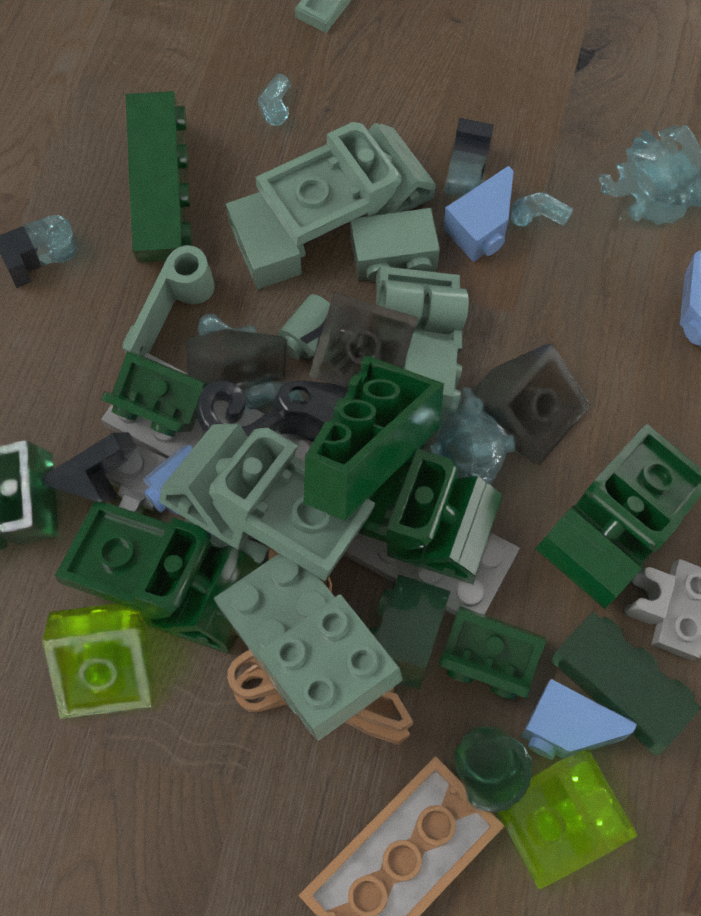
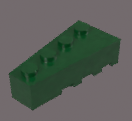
(157, 175)
(370, 435)

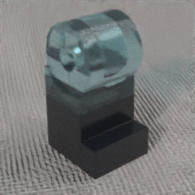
(468, 156)
(37, 246)

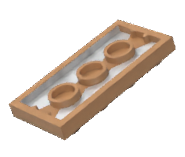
(405, 851)

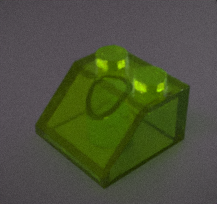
(98, 660)
(566, 819)

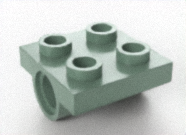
(426, 295)

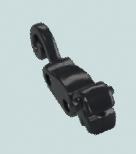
(287, 416)

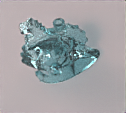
(659, 175)
(473, 440)

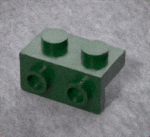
(156, 394)
(492, 653)

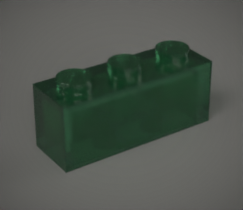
(626, 682)

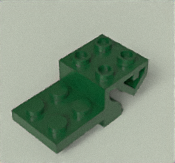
(624, 516)
(434, 517)
(157, 571)

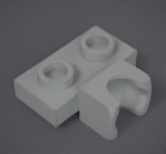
(673, 606)

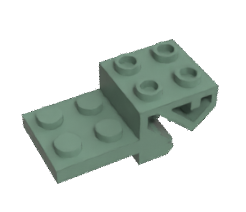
(345, 180)
(257, 489)
(308, 644)

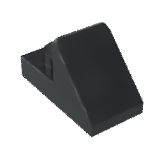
(86, 471)

